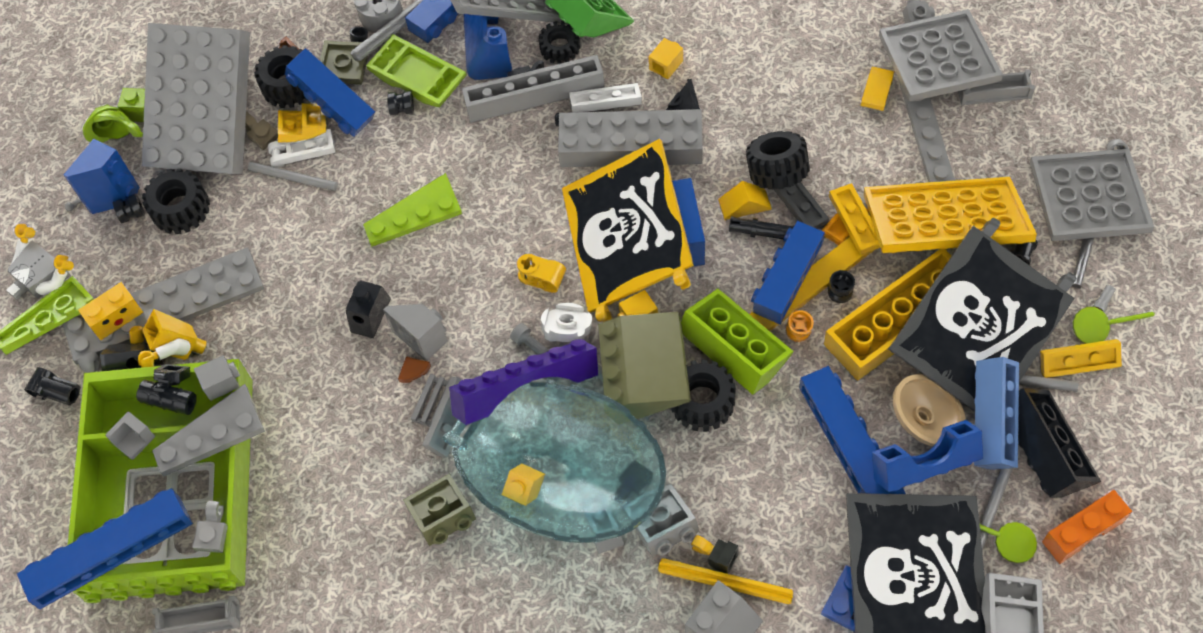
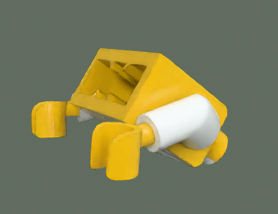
(166, 337)

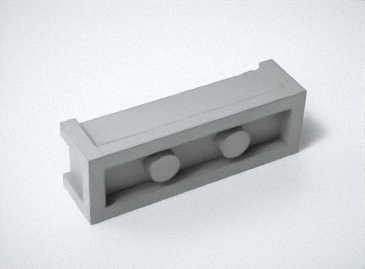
(1012, 87)
(199, 617)

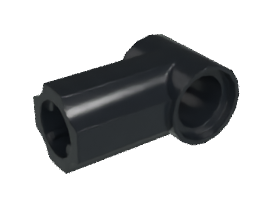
(49, 386)

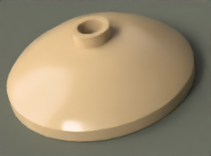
(925, 408)

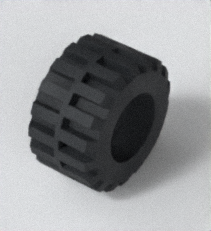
(269, 71)
(778, 160)
(181, 215)
(713, 412)

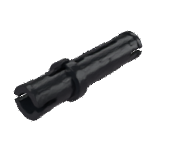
(758, 228)

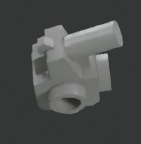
(917, 10)

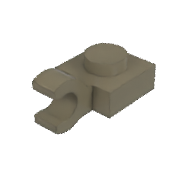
(260, 133)

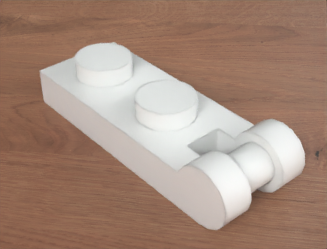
(301, 150)

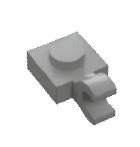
(211, 533)

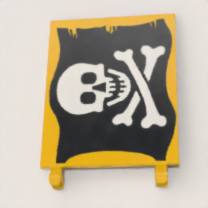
(627, 228)

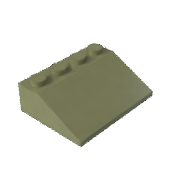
(644, 362)

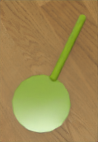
(1094, 326)
(1014, 541)

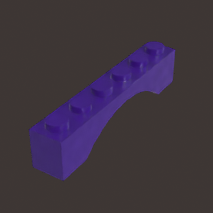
(479, 396)

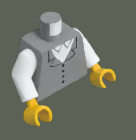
(35, 268)

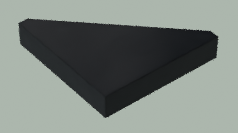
(685, 99)

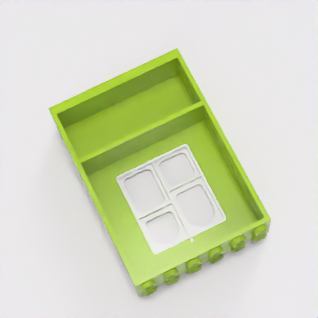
(107, 488)

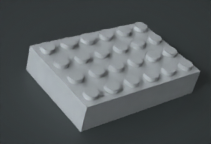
(195, 98)

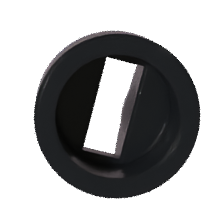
(358, 34)

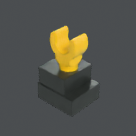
(721, 555)

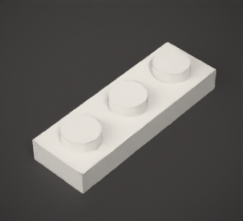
(605, 98)

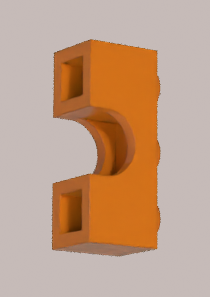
(1086, 525)

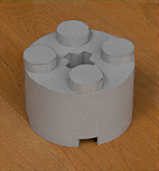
(377, 13)

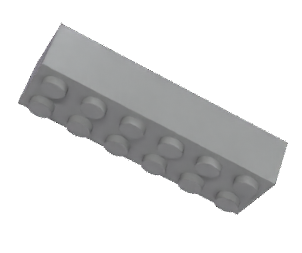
(604, 137)

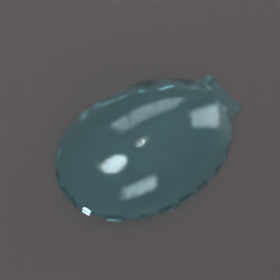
(595, 457)

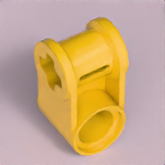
(542, 273)

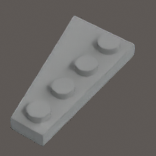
(212, 432)

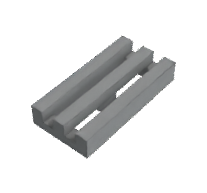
(423, 398)

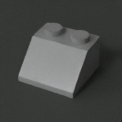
(417, 327)
(723, 613)

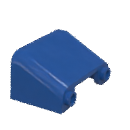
(485, 48)

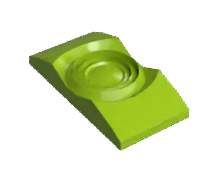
(415, 70)

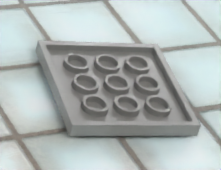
(940, 55)
(1091, 195)

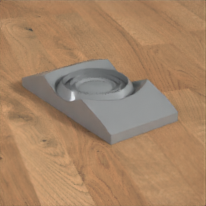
(1012, 604)

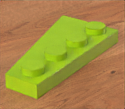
(419, 210)
(45, 315)

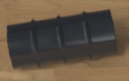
(174, 399)

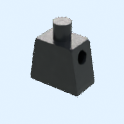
(367, 305)
(122, 356)

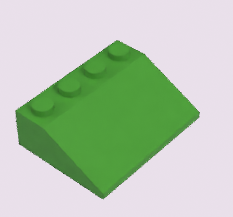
(591, 16)

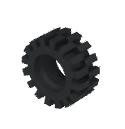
(558, 52)

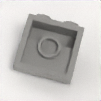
(668, 524)

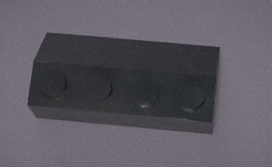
(1052, 445)

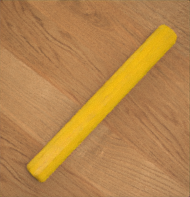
(734, 582)

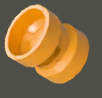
(802, 321)

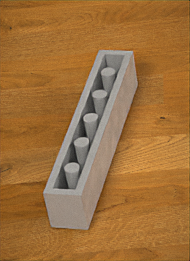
(532, 88)

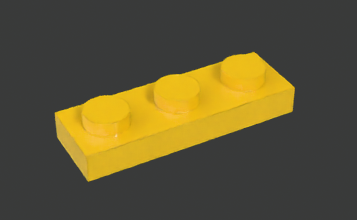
(855, 218)
(1081, 358)

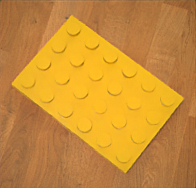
(943, 213)

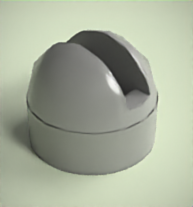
(1116, 142)
(89, 362)

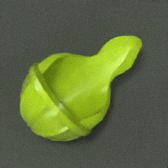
(109, 123)

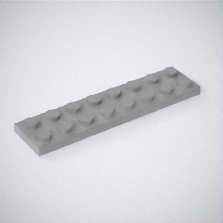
(179, 296)

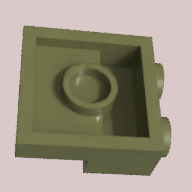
(440, 510)

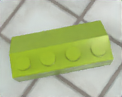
(735, 340)

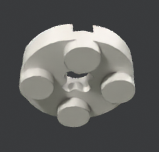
(556, 329)

